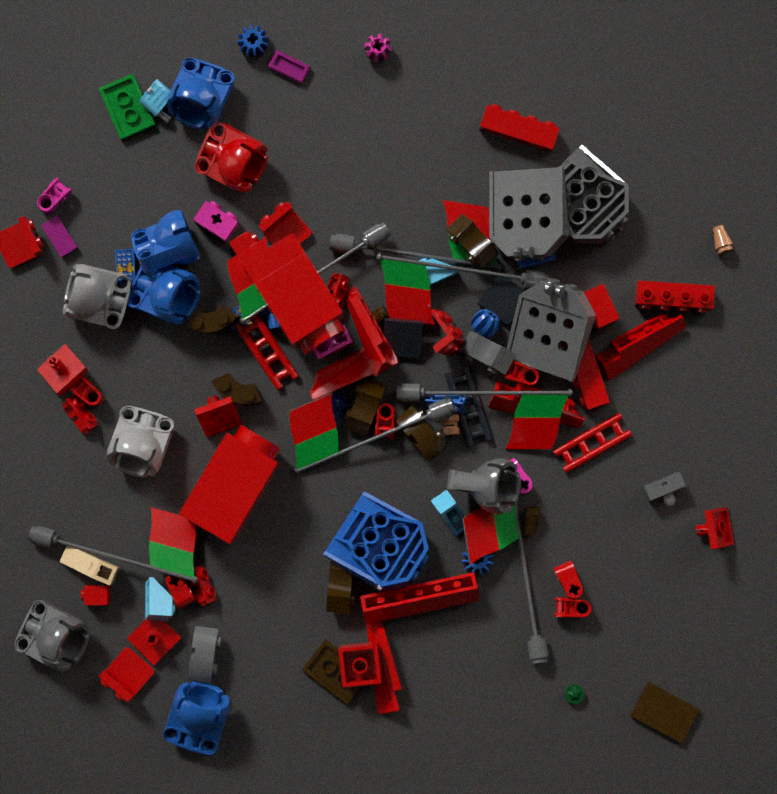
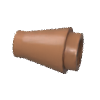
(722, 241)

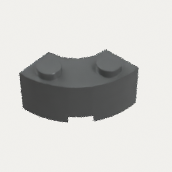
(487, 353)
(203, 654)

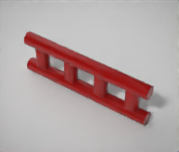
(265, 363)
(597, 432)

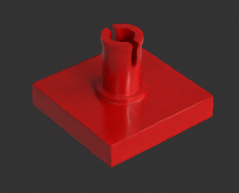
(62, 370)
(217, 415)
(717, 527)
(154, 639)

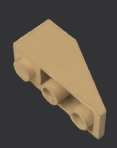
(90, 565)

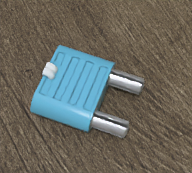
(155, 99)

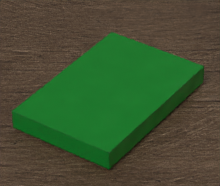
(124, 109)

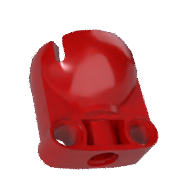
(232, 157)

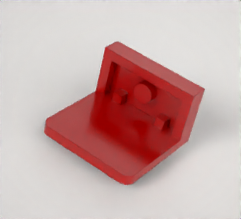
(283, 223)
(20, 243)
(453, 339)
(126, 674)

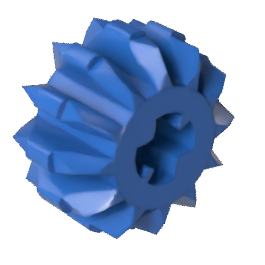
(259, 43)
(480, 564)

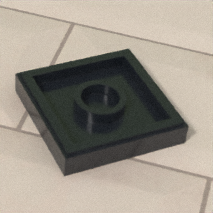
(501, 299)
(404, 336)

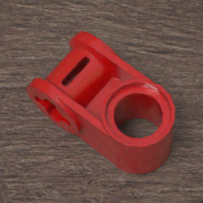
(519, 373)
(83, 389)
(385, 423)
(567, 576)
(181, 593)
(570, 607)

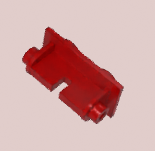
(339, 284)
(75, 407)
(206, 592)

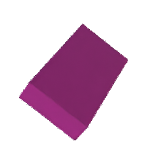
(289, 67)
(59, 236)

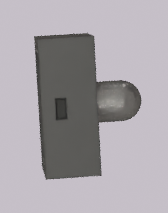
(664, 488)

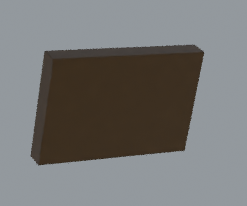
(326, 670)
(664, 712)

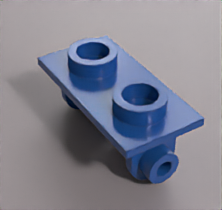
(458, 400)

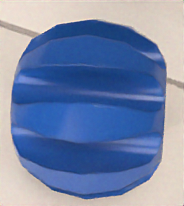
(485, 323)

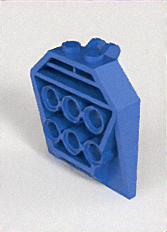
(399, 566)

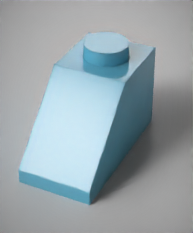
(438, 274)
(449, 511)
(157, 602)

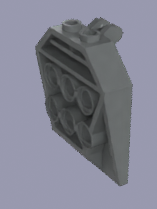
(611, 210)
(536, 240)
(566, 304)

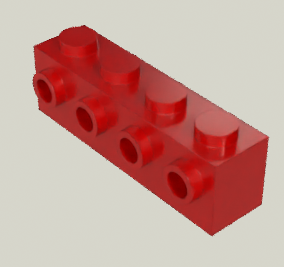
(674, 295)

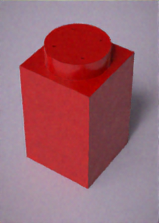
(295, 295)
(232, 484)

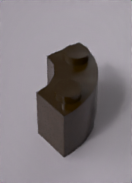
(472, 241)
(213, 322)
(239, 393)
(365, 406)
(421, 434)
(339, 589)

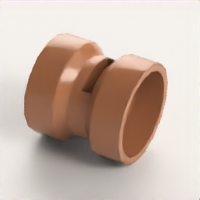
(450, 430)

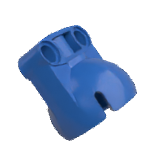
(199, 93)
(165, 243)
(165, 294)
(197, 717)

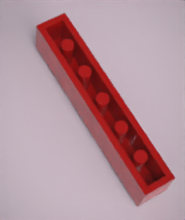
(589, 379)
(420, 598)

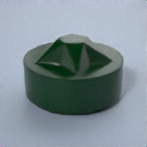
(574, 693)

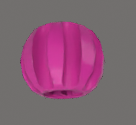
(382, 44)

